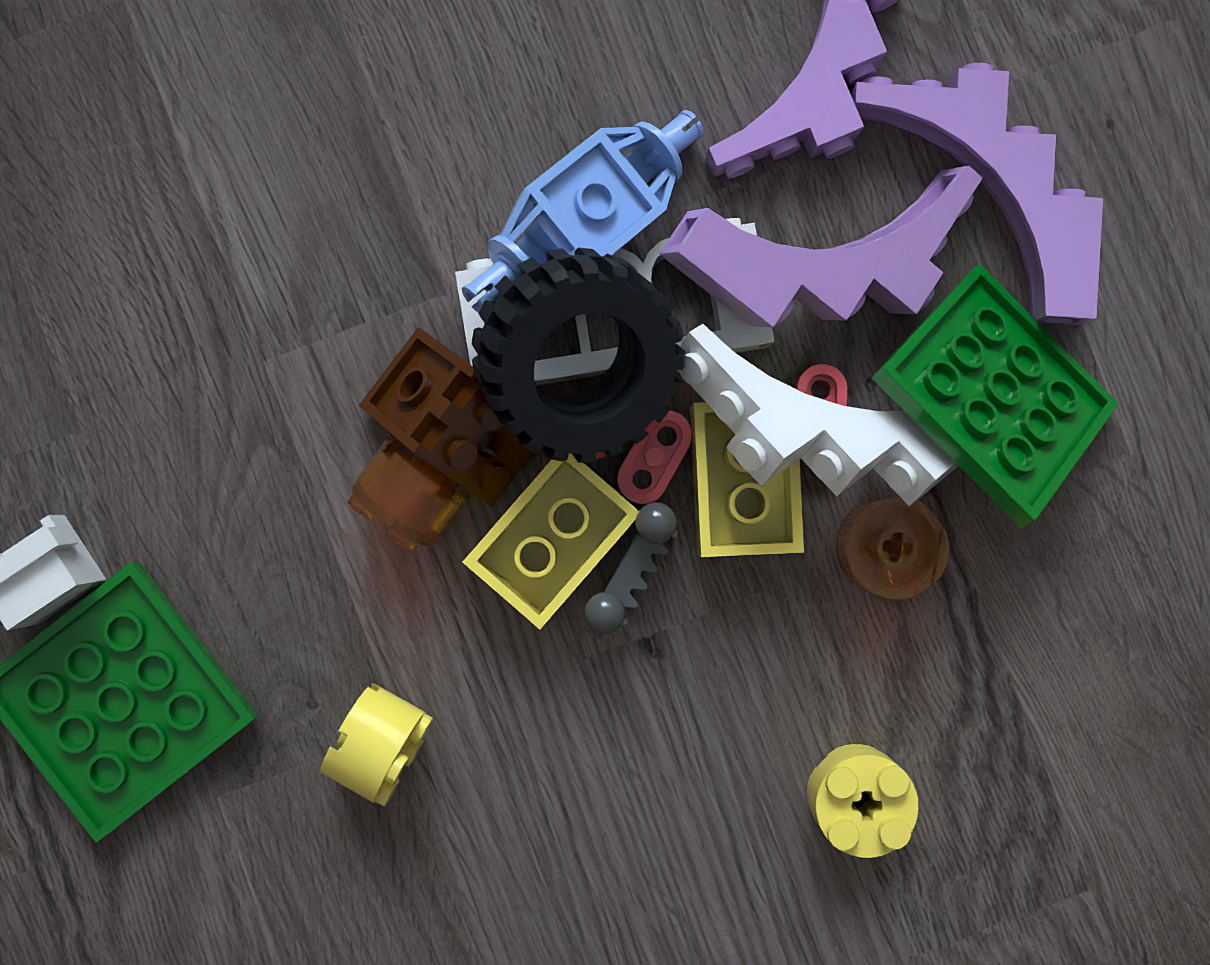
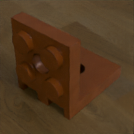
(445, 417)

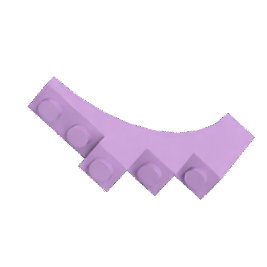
(817, 102)
(968, 120)
(762, 277)

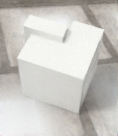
(45, 574)

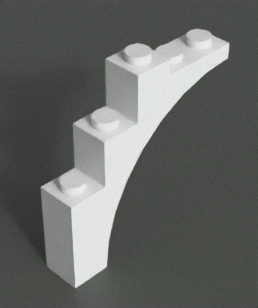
(781, 425)

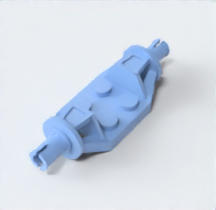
(590, 199)

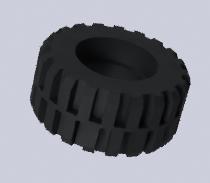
(616, 405)

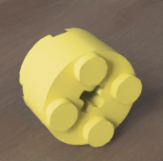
(376, 744)
(882, 821)

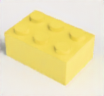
(730, 506)
(551, 538)

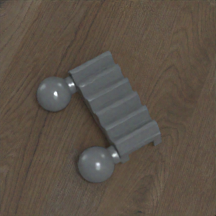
(654, 526)

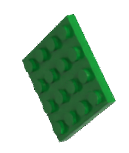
(997, 394)
(118, 701)

